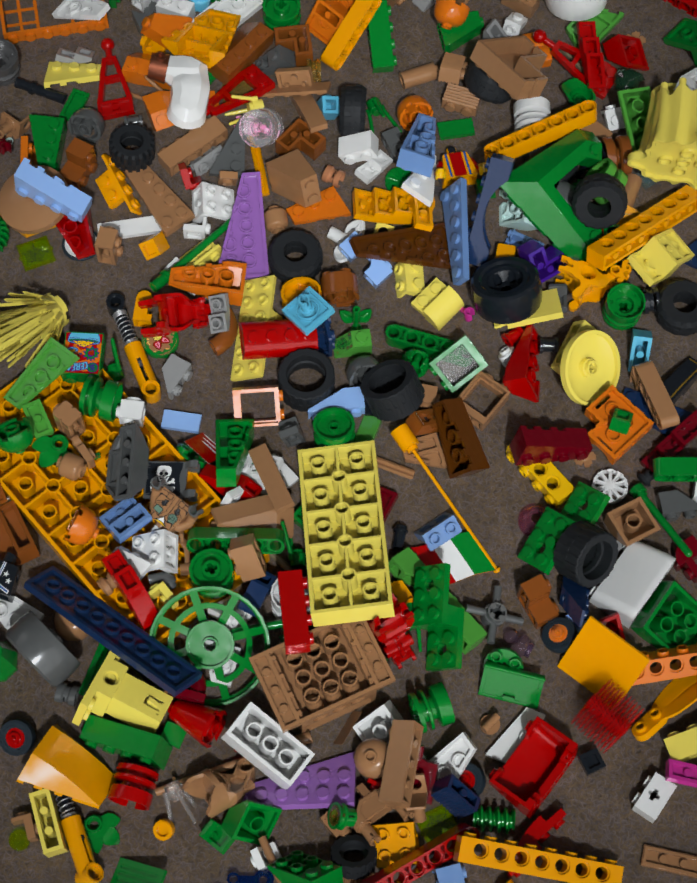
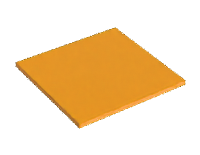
(601, 656)

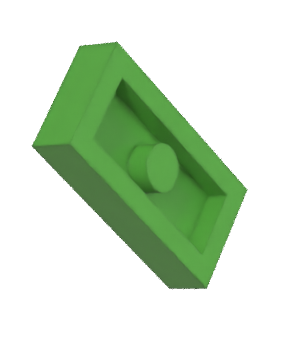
(38, 418)

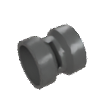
(67, 694)

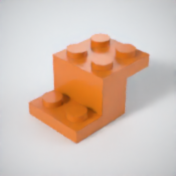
(327, 17)

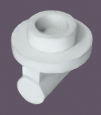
(505, 355)

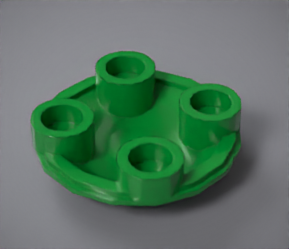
(189, 454)

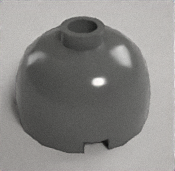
(84, 121)
(358, 368)

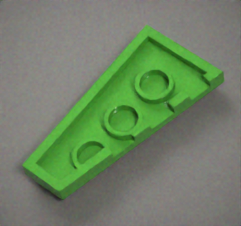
(41, 372)

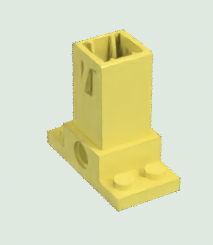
(123, 698)

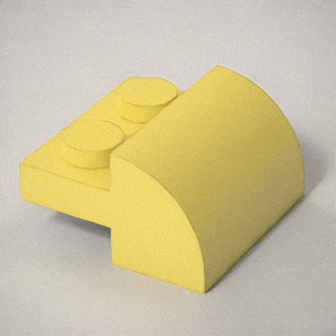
(438, 303)

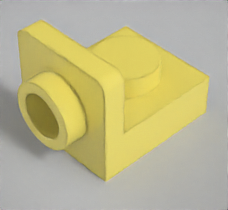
(161, 589)

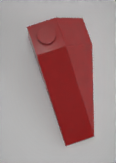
(78, 235)
(521, 368)

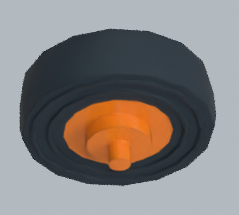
(559, 634)

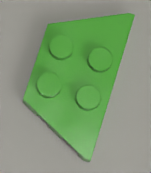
(604, 24)

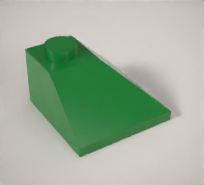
(251, 821)

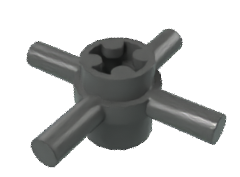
(487, 615)

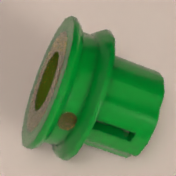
(339, 816)

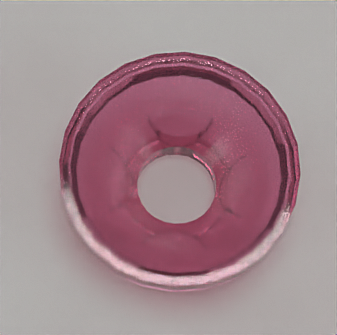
(525, 523)

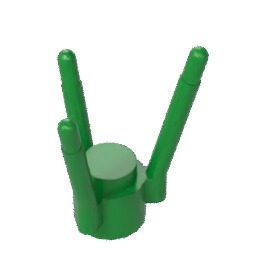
(376, 108)
(115, 370)
(296, 556)

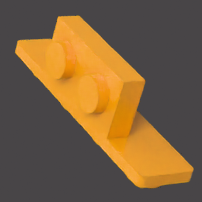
(115, 189)

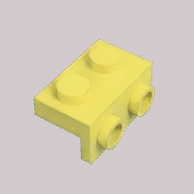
(408, 279)

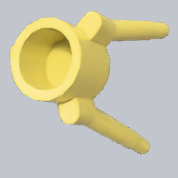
(254, 103)

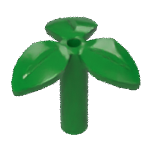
(356, 317)

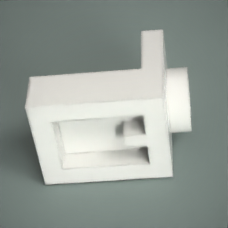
(196, 231)

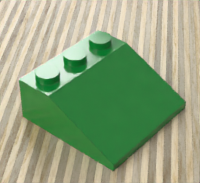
(668, 617)

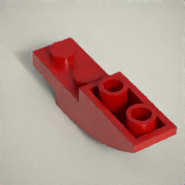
(131, 588)
(538, 832)

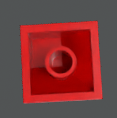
(626, 52)

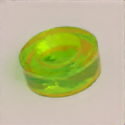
(18, 840)

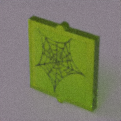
(35, 253)
(438, 821)

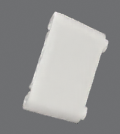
(632, 581)

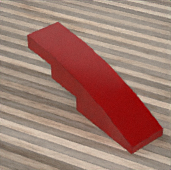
(590, 55)

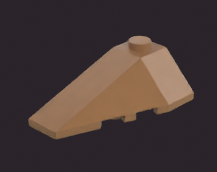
(253, 513)

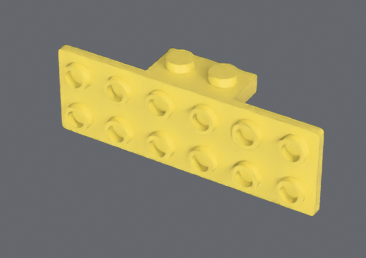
(255, 306)

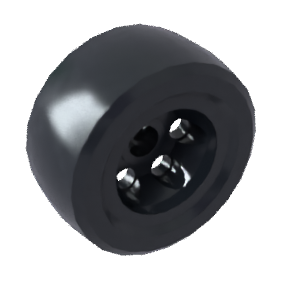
(508, 301)

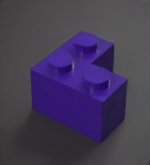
(545, 260)

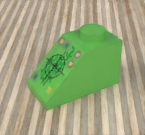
(353, 344)

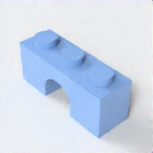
(377, 272)

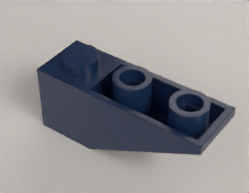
(574, 600)

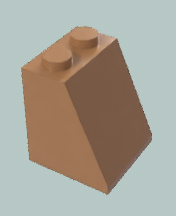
(294, 179)

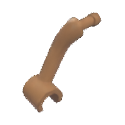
(184, 568)

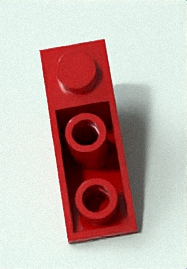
(250, 488)

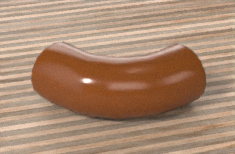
(225, 340)

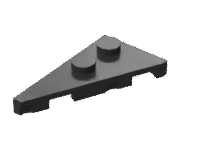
(232, 155)

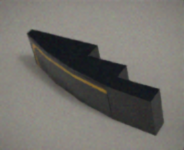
(681, 379)

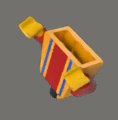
(457, 165)

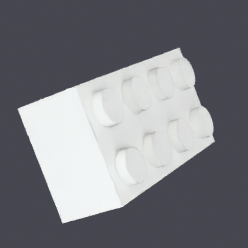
(267, 747)

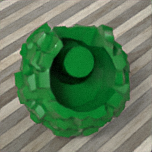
(418, 359)

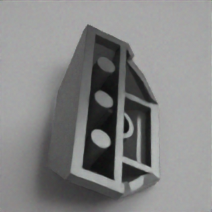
(127, 463)

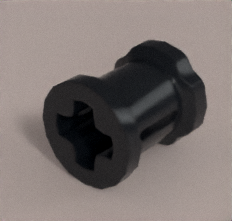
(548, 345)

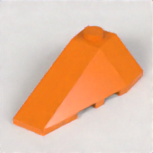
(135, 69)
(157, 106)
(211, 280)

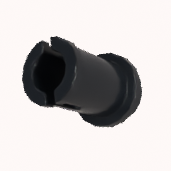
(399, 536)

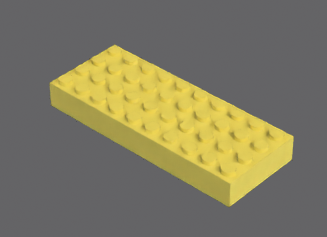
(344, 534)

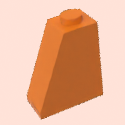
(161, 25)

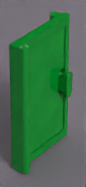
(512, 682)

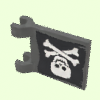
(175, 475)

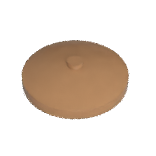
(22, 212)

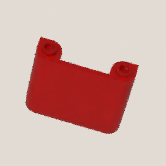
(534, 766)

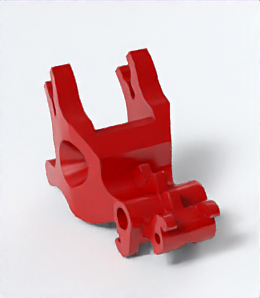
(176, 313)
(393, 633)

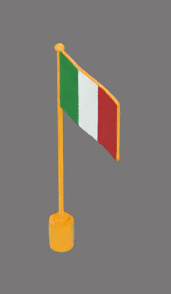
(462, 551)

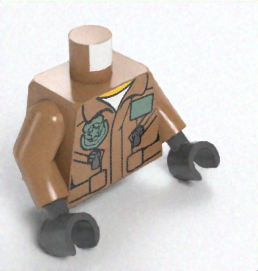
(170, 510)

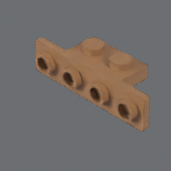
(297, 82)

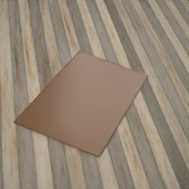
(347, 728)

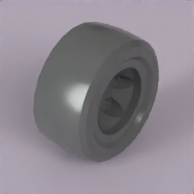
(42, 649)

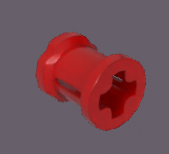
(512, 336)

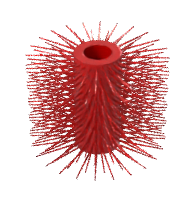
(607, 715)

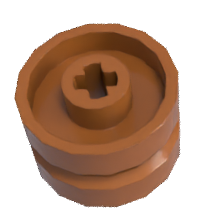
(617, 151)

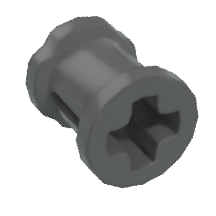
(134, 119)

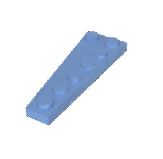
(456, 224)

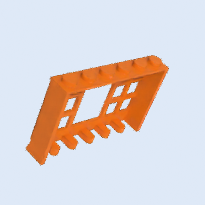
(45, 32)

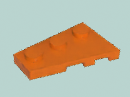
(329, 208)

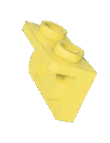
(209, 254)

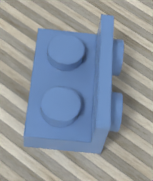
(438, 531)

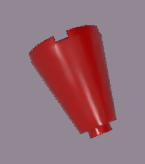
(198, 720)

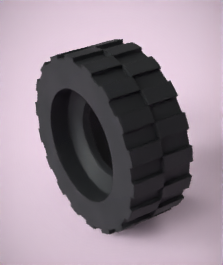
(357, 844)

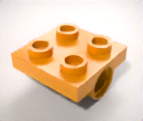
(395, 842)

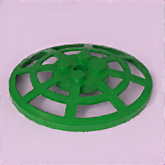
(219, 633)

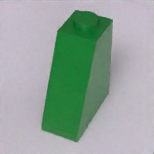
(460, 35)

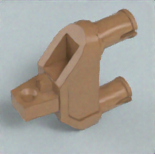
(371, 810)

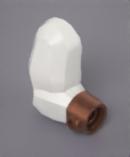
(188, 87)

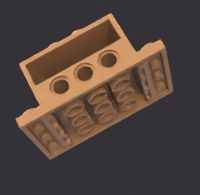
(328, 681)

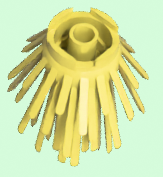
(28, 325)

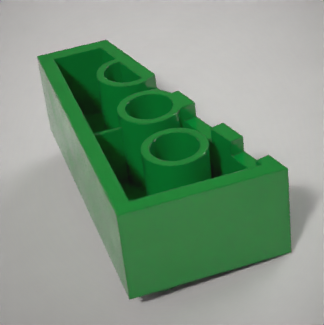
(380, 40)
(126, 741)

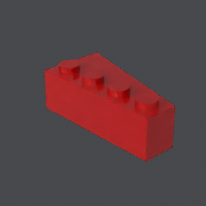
(293, 611)

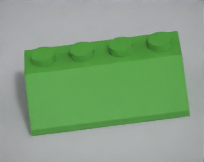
(634, 108)

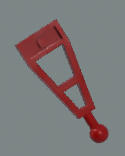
(540, 36)
(253, 77)
(116, 107)

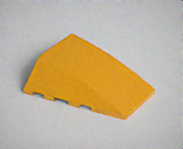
(205, 38)
(67, 769)

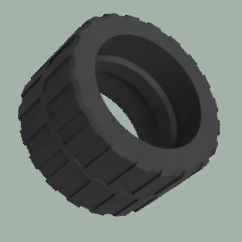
(306, 359)
(392, 390)
(585, 554)

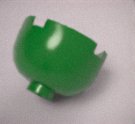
(16, 435)

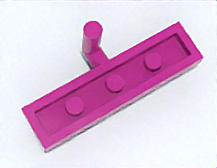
(681, 772)

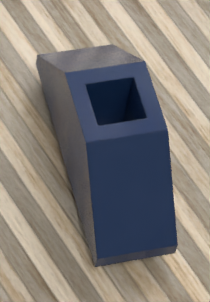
(258, 592)

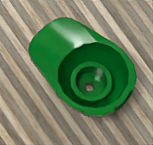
(577, 91)

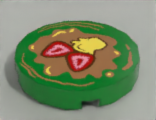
(161, 346)

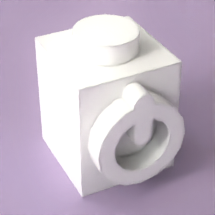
(131, 411)

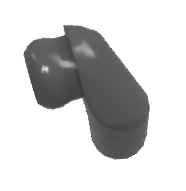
(163, 576)

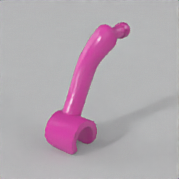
(468, 312)

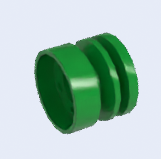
(625, 297)
(100, 398)
(431, 707)

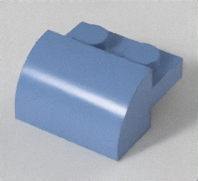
(125, 519)

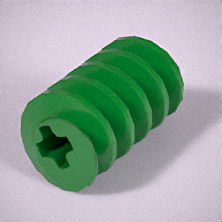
(494, 819)

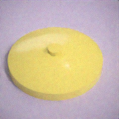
(589, 366)

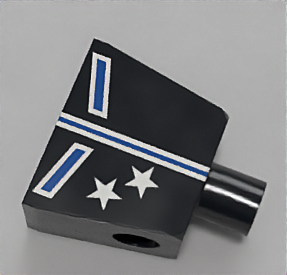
(8, 577)

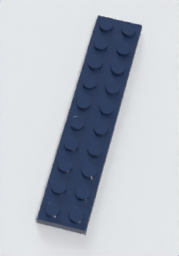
(113, 631)

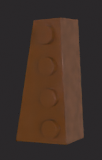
(458, 439)

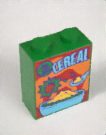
(90, 350)

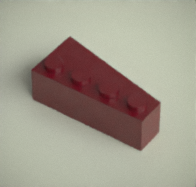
(549, 445)

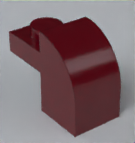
(687, 563)

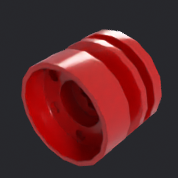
(135, 781)

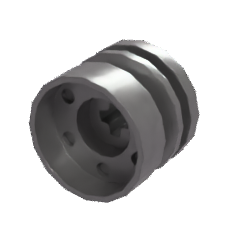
(8, 63)

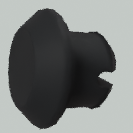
(646, 478)

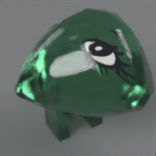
(627, 79)

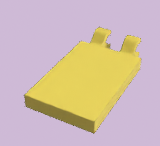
(549, 310)

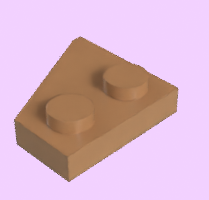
(429, 451)

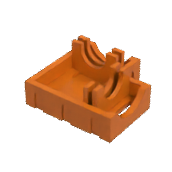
(601, 417)

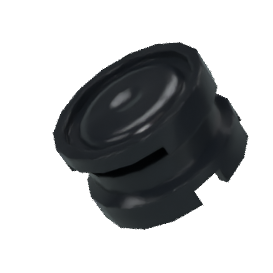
(651, 297)

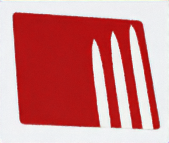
(203, 446)

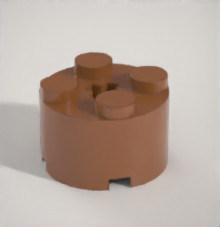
(340, 287)

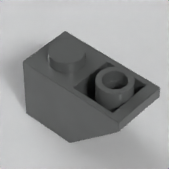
(276, 58)
(673, 503)

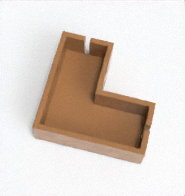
(511, 65)

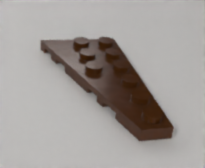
(406, 246)

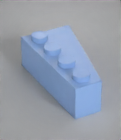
(51, 192)

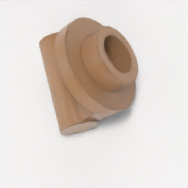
(490, 724)

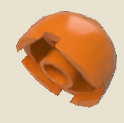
(450, 13)
(410, 108)
(82, 526)

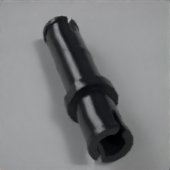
(34, 88)

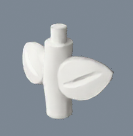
(338, 236)

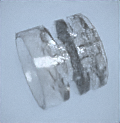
(251, 127)

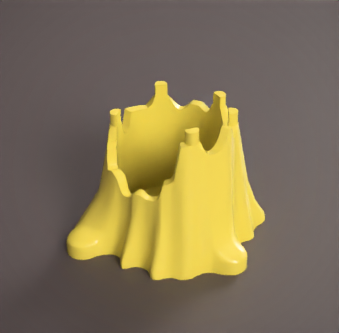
(669, 137)

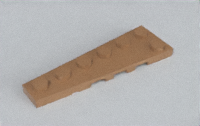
(161, 201)

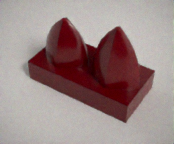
(195, 693)

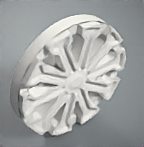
(611, 486)

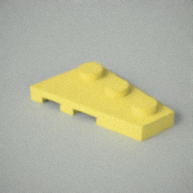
(68, 72)

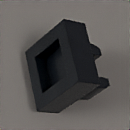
(591, 761)

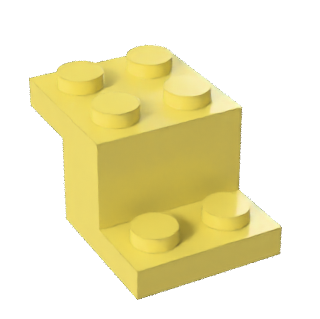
(660, 257)

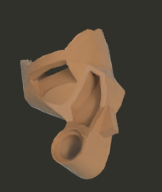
(222, 789)

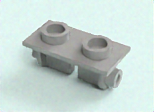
(203, 164)

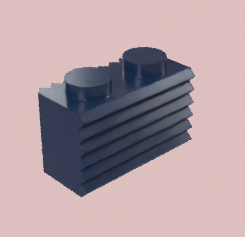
(455, 796)

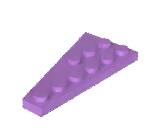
(246, 229)
(314, 788)

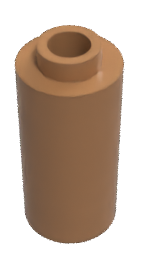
(418, 75)
(632, 188)

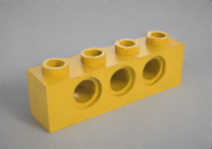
(550, 475)

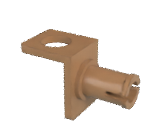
(10, 124)
(419, 799)

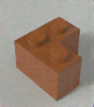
(296, 39)
(300, 138)
(79, 164)
(536, 601)

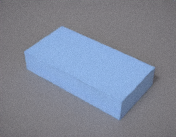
(181, 421)

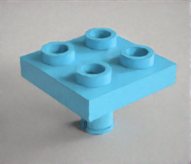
(308, 310)

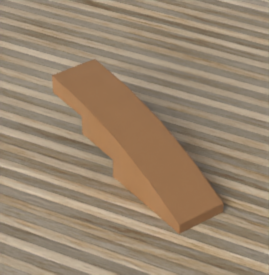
(309, 112)

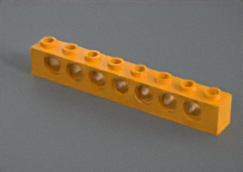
(642, 228)
(465, 853)

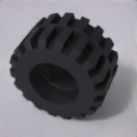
(132, 159)

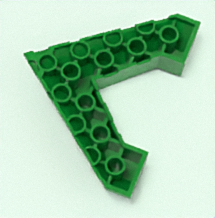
(534, 192)

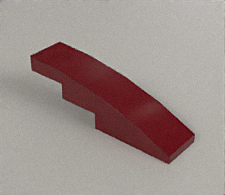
(674, 442)

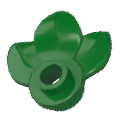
(50, 452)
(104, 833)

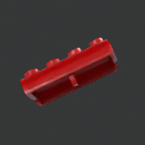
(273, 339)

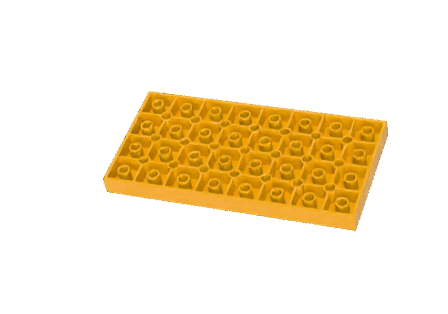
(52, 500)

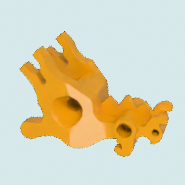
(587, 283)

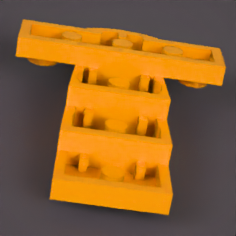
(392, 208)

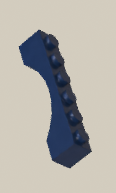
(498, 173)

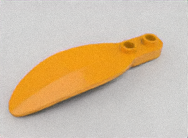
(671, 701)

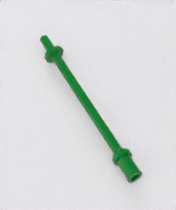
(163, 278)

